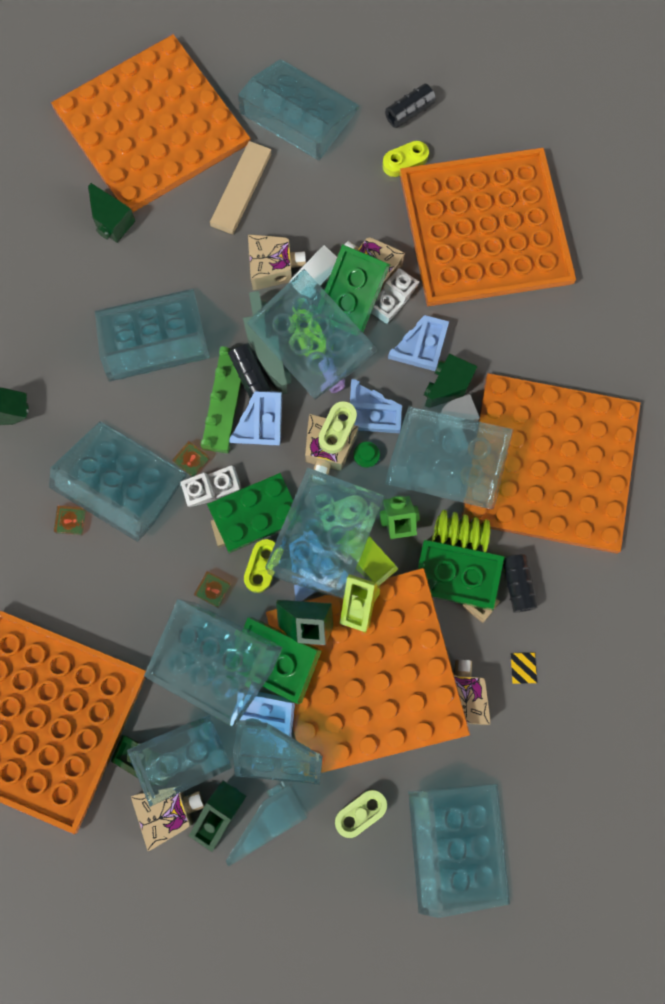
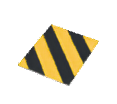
(523, 668)

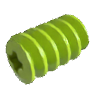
(462, 530)

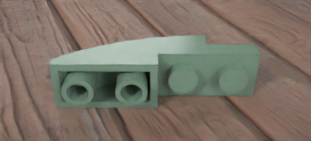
(269, 363)

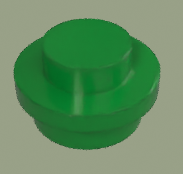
(366, 454)

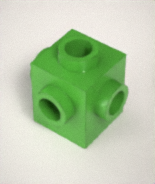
(399, 517)

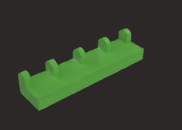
(222, 405)

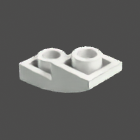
(320, 265)
(394, 295)
(210, 487)

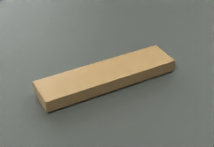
(240, 188)

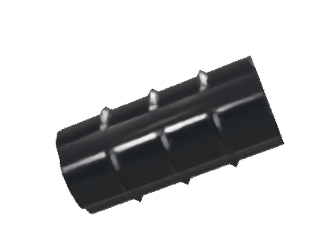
(410, 105)
(248, 369)
(519, 583)

